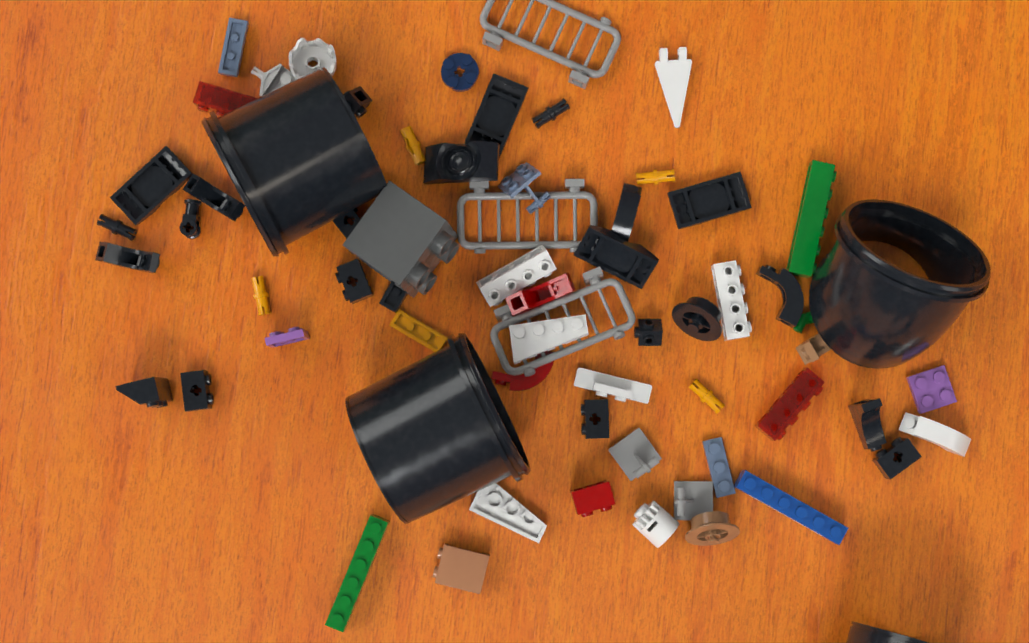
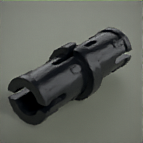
(550, 113)
(117, 227)

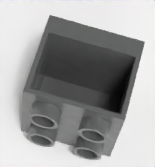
(403, 240)

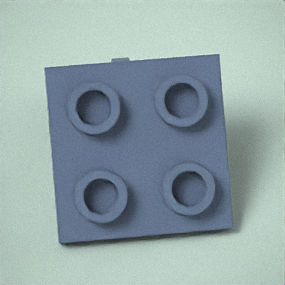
(520, 180)

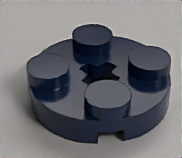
(466, 63)

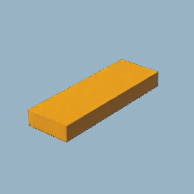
(418, 331)

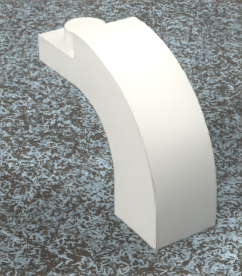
(936, 433)

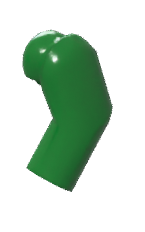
(804, 320)

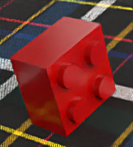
(593, 498)

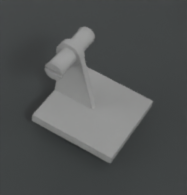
(635, 454)
(692, 498)

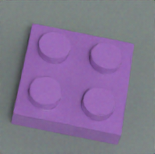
(293, 335)
(931, 389)

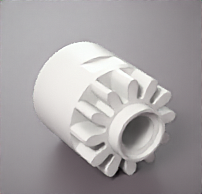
(655, 523)

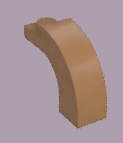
(812, 349)

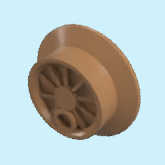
(711, 529)

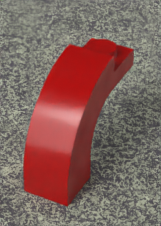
(539, 295)
(520, 382)

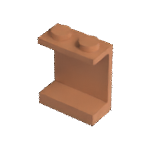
(461, 568)

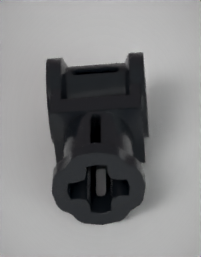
(190, 219)

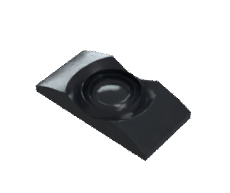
(497, 112)
(461, 162)
(151, 186)
(709, 200)
(616, 256)

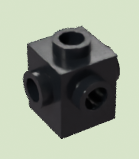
(358, 101)
(649, 332)

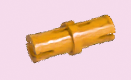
(413, 145)
(655, 177)
(261, 295)
(706, 396)

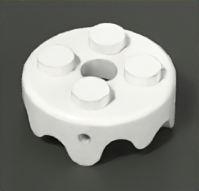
(311, 50)

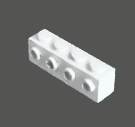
(516, 275)
(730, 300)

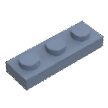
(233, 47)
(718, 467)

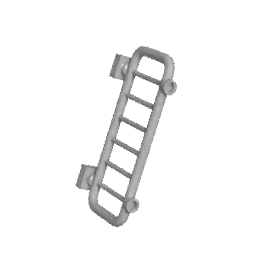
(576, 77)
(479, 194)
(590, 278)

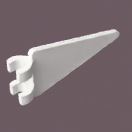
(674, 81)

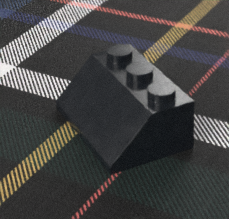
(150, 391)

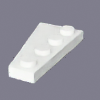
(545, 335)
(505, 510)

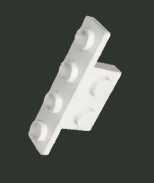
(612, 385)

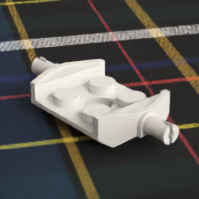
(273, 78)

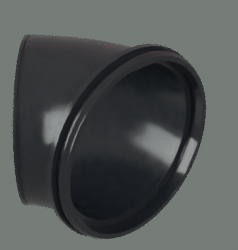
(879, 311)

